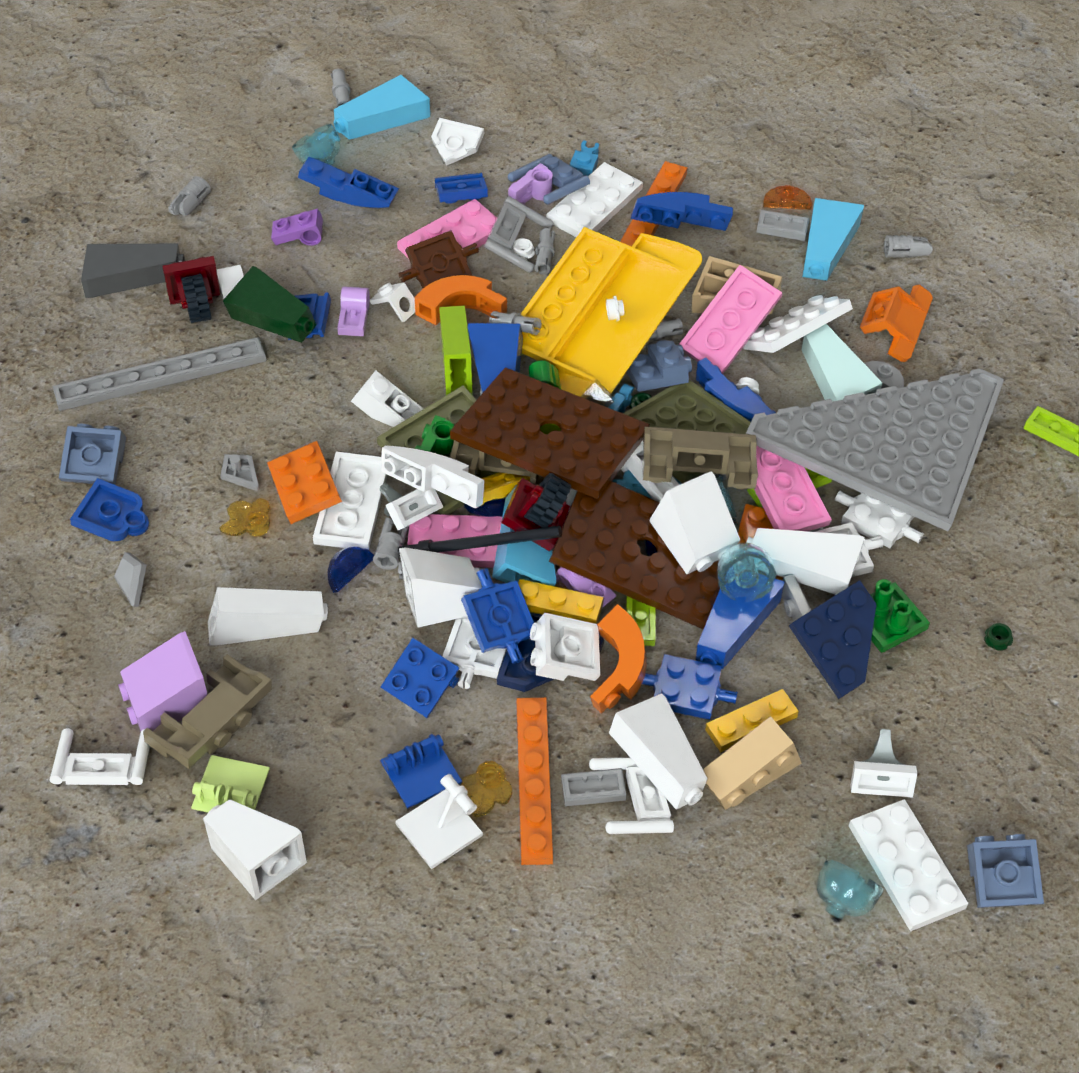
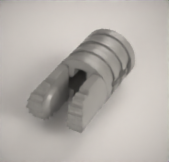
(190, 197)
(906, 246)
(387, 549)

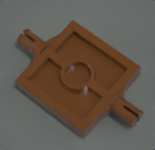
(437, 259)

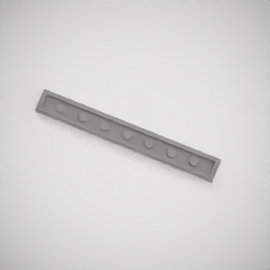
(159, 373)

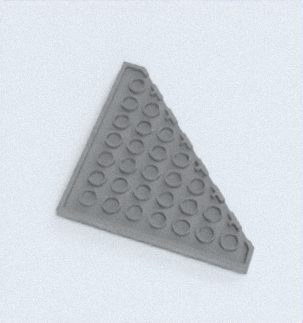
(894, 445)

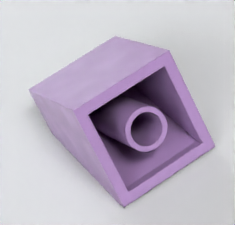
(163, 682)

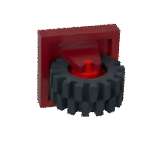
(193, 286)
(538, 507)

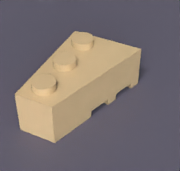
(716, 275)
(751, 764)

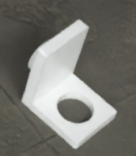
(393, 294)

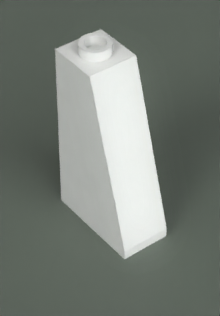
(812, 557)
(263, 614)
(660, 749)

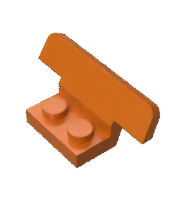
(900, 315)

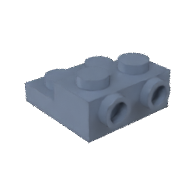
(660, 367)
(92, 454)
(1005, 871)

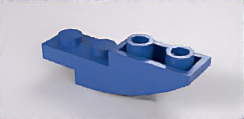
(353, 188)
(677, 207)
(741, 401)

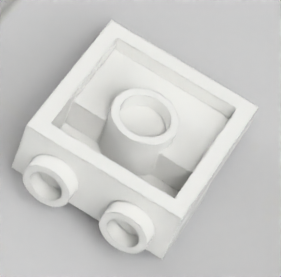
(565, 648)

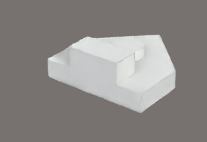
(456, 140)

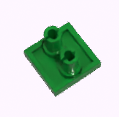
(895, 616)

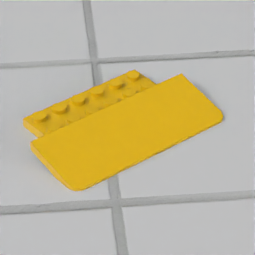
(574, 313)

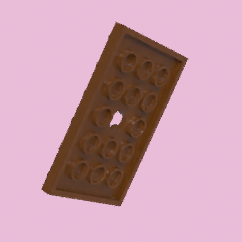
(584, 453)
(603, 547)

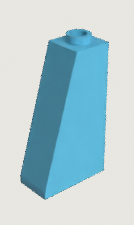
(382, 108)
(829, 235)
(522, 560)

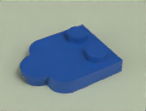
(110, 512)

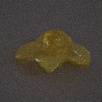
(247, 518)
(486, 790)

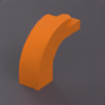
(458, 291)
(625, 636)

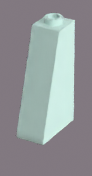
(836, 366)

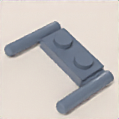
(564, 177)

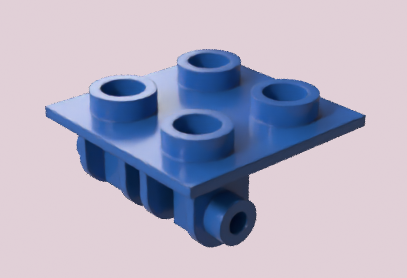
(420, 677)
(419, 769)

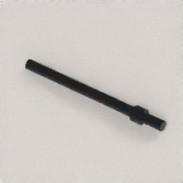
(487, 540)

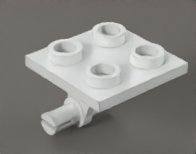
(441, 824)

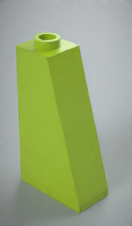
(455, 348)

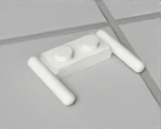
(98, 767)
(649, 803)

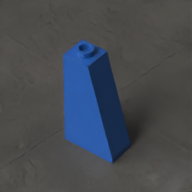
(495, 348)
(733, 623)

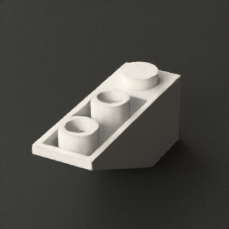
(385, 401)

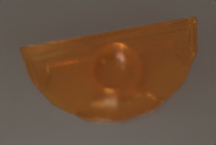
(787, 197)

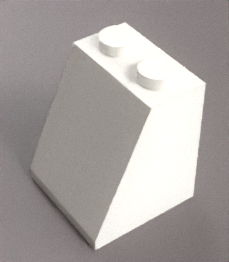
(695, 523)
(437, 584)
(254, 846)

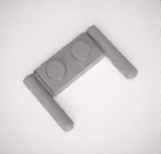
(507, 228)

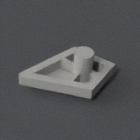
(240, 471)
(131, 577)

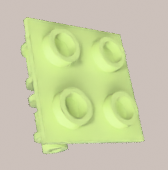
(229, 780)

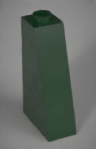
(269, 306)

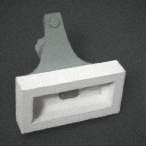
(410, 507)
(883, 772)

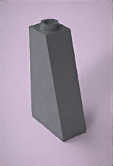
(125, 266)

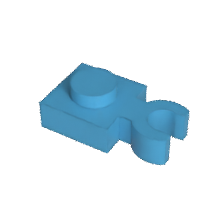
(586, 159)
(622, 398)

